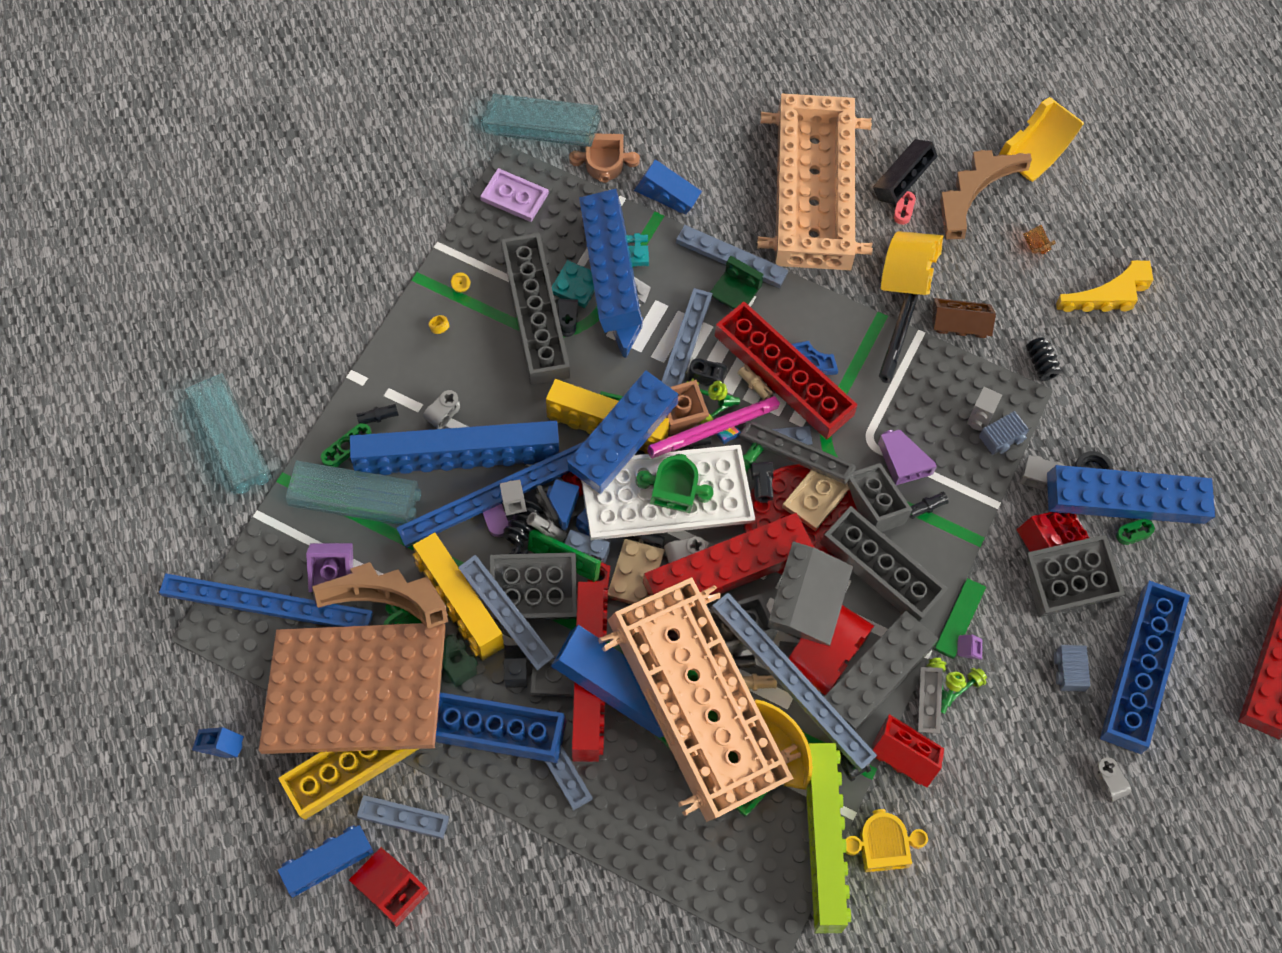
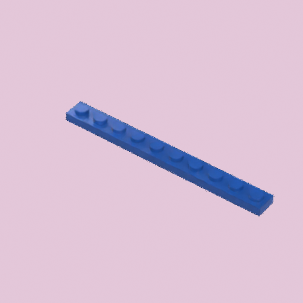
(484, 498)
(262, 602)

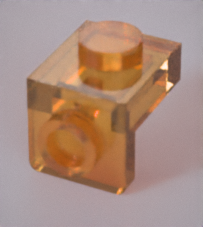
(1038, 240)

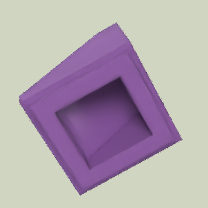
(970, 646)

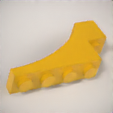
(1116, 294)

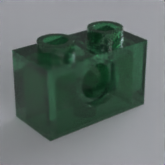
(462, 670)

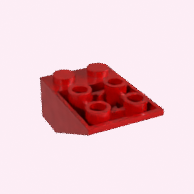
(1051, 530)
(389, 886)

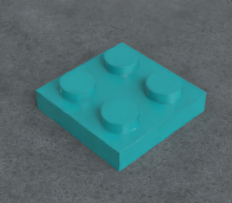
(574, 283)

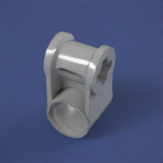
(442, 409)
(679, 549)
(1111, 781)

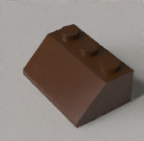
(963, 317)

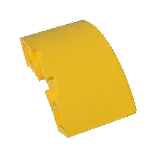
(1046, 137)
(910, 261)
(786, 733)

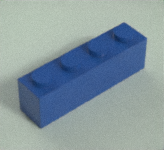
(325, 860)

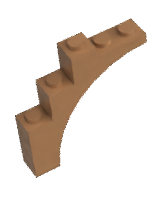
(970, 183)
(390, 588)

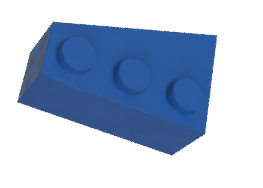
(668, 188)

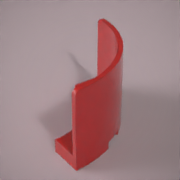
(825, 663)

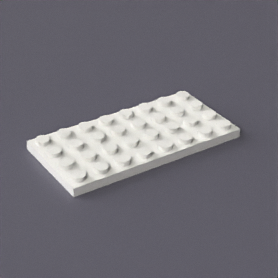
(627, 511)

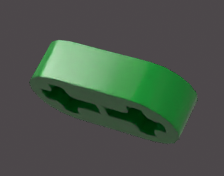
(1134, 527)

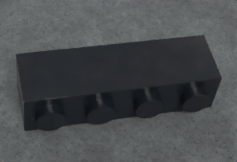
(905, 171)

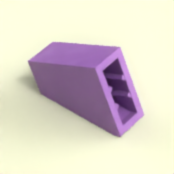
(904, 457)

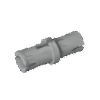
(546, 527)

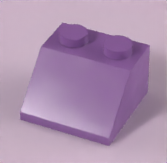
(328, 562)

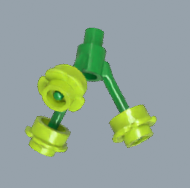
(718, 392)
(956, 682)

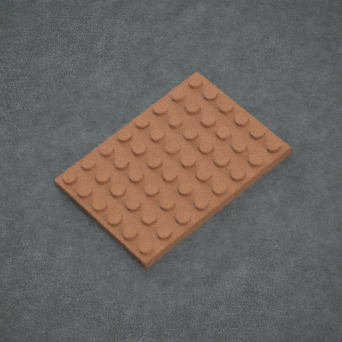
(353, 689)

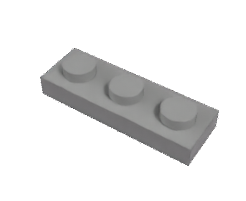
(930, 700)

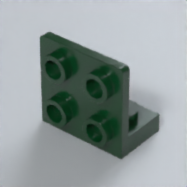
(737, 284)

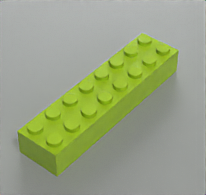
(826, 841)

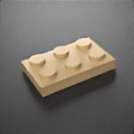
(815, 498)
(628, 575)

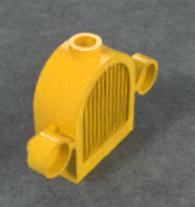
(885, 843)

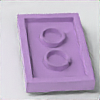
(514, 195)

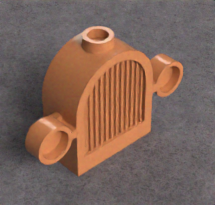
(605, 157)

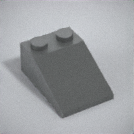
(878, 498)

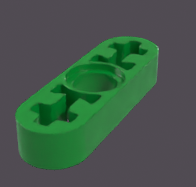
(345, 454)

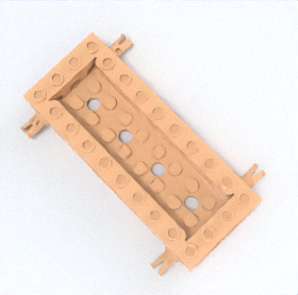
(834, 125)
(684, 705)

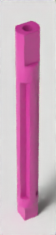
(713, 427)

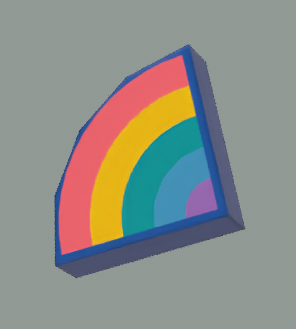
(729, 434)

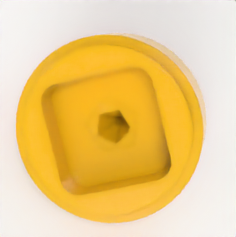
(460, 282)
(438, 324)

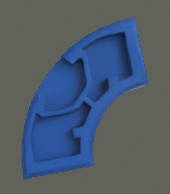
(824, 362)

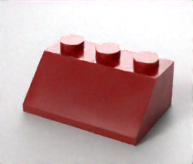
(908, 751)

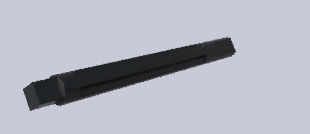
(897, 340)

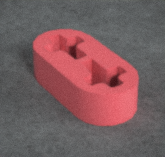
(907, 208)

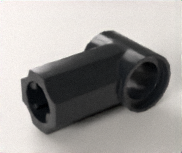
(762, 475)

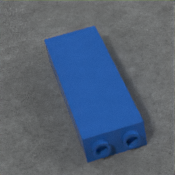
(605, 676)

